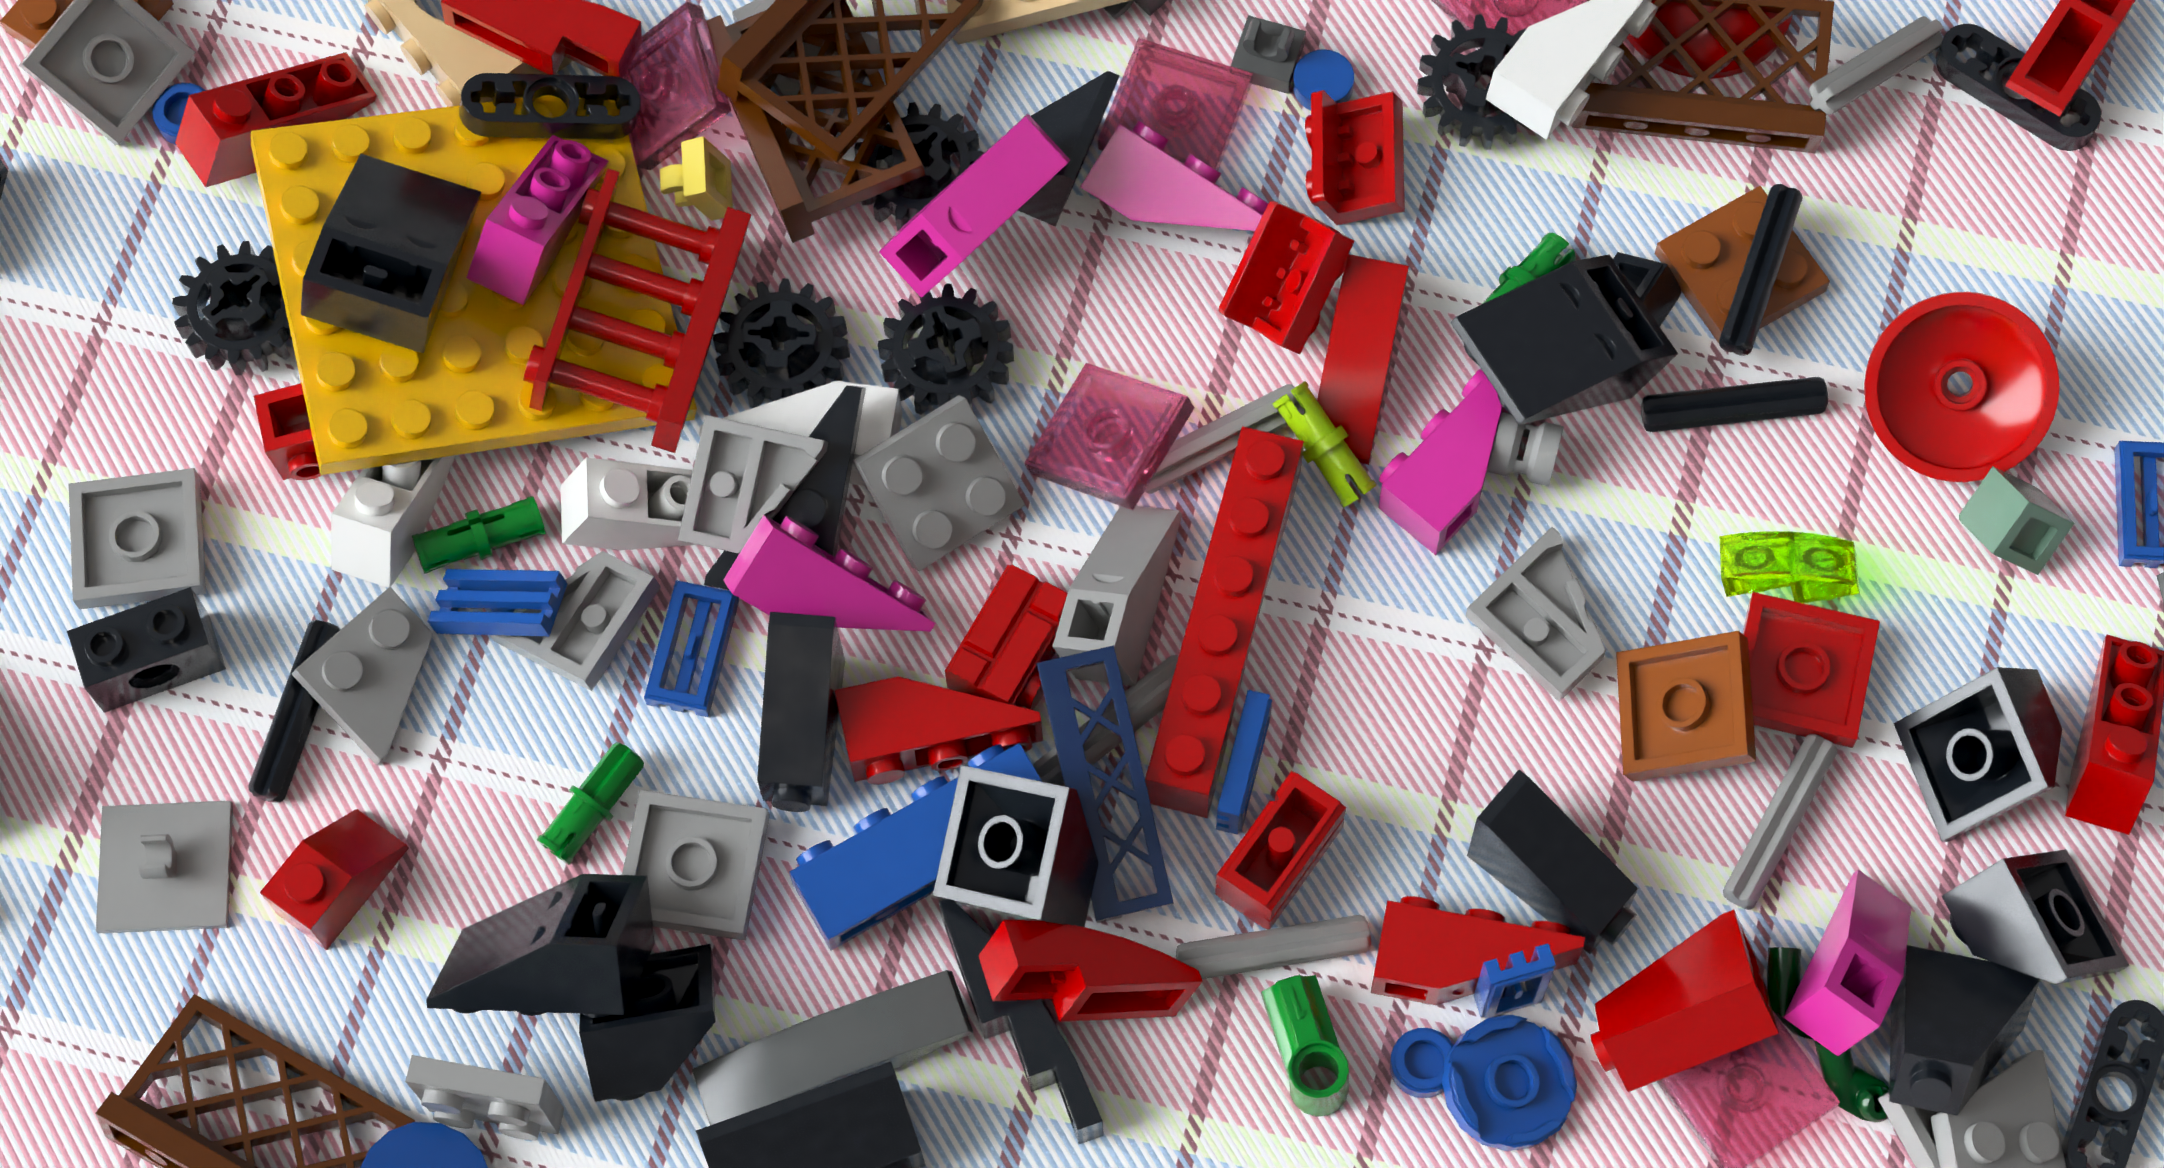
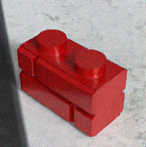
(1009, 640)
(1280, 850)

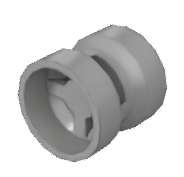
(1539, 451)

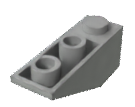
(1119, 591)

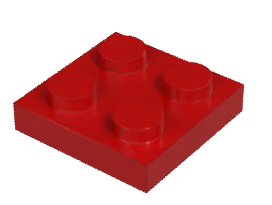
(1808, 667)

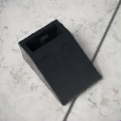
(388, 253)
(1566, 341)
(554, 952)

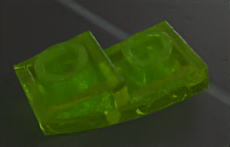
(1810, 563)

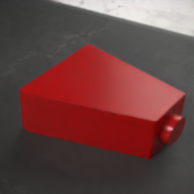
(1685, 1007)

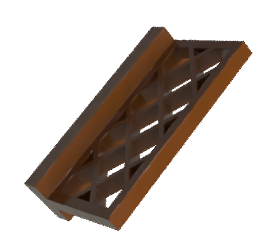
(784, 27)
(1715, 116)
(779, 157)
(170, 1144)

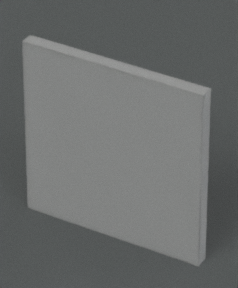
(164, 867)

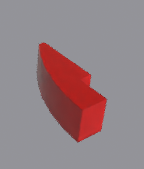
(549, 31)
(2067, 51)
(1362, 348)
(1084, 972)

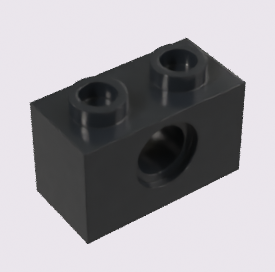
(146, 650)

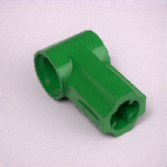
(1306, 1041)

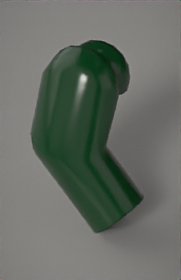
(1783, 981)
(1852, 1085)

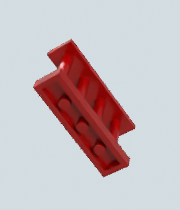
(681, 351)

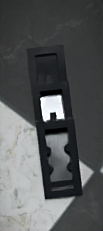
(1035, 1035)

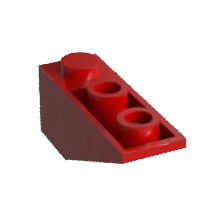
(220, 120)
(915, 725)
(2118, 736)
(1440, 953)

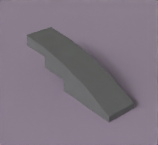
(834, 1045)

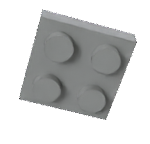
(107, 62)
(938, 483)
(136, 538)
(697, 861)
(472, 1093)

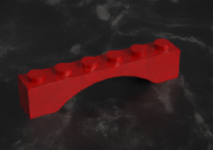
(1223, 622)

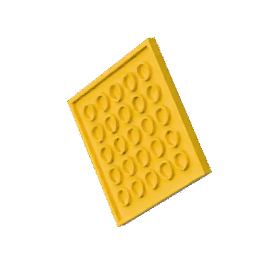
(467, 390)

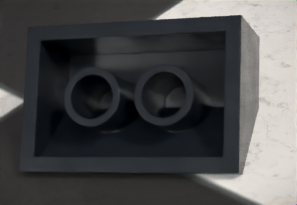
(836, 1125)

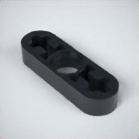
(2023, 112)
(531, 124)
(2147, 1055)

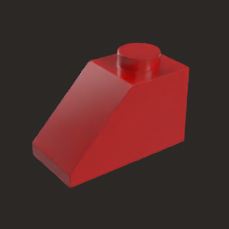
(333, 876)

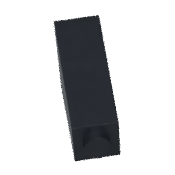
(799, 710)
(1552, 863)
(1952, 1026)

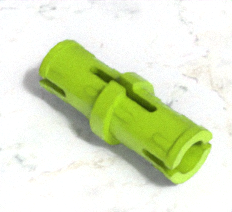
(1324, 444)

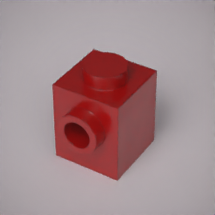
(287, 432)

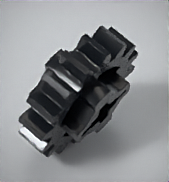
(1459, 76)
(934, 143)
(226, 329)
(966, 332)
(756, 337)

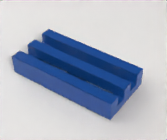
(2128, 552)
(502, 593)
(679, 698)
(1244, 762)
(1506, 984)

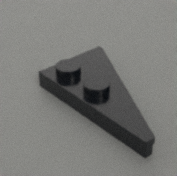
(823, 493)

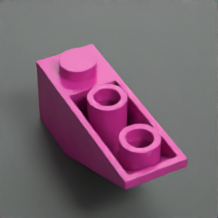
(1155, 187)
(974, 205)
(535, 219)
(1444, 476)
(792, 575)
(1853, 967)

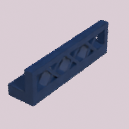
(1076, 775)

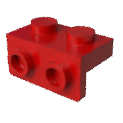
(1356, 156)
(1286, 276)

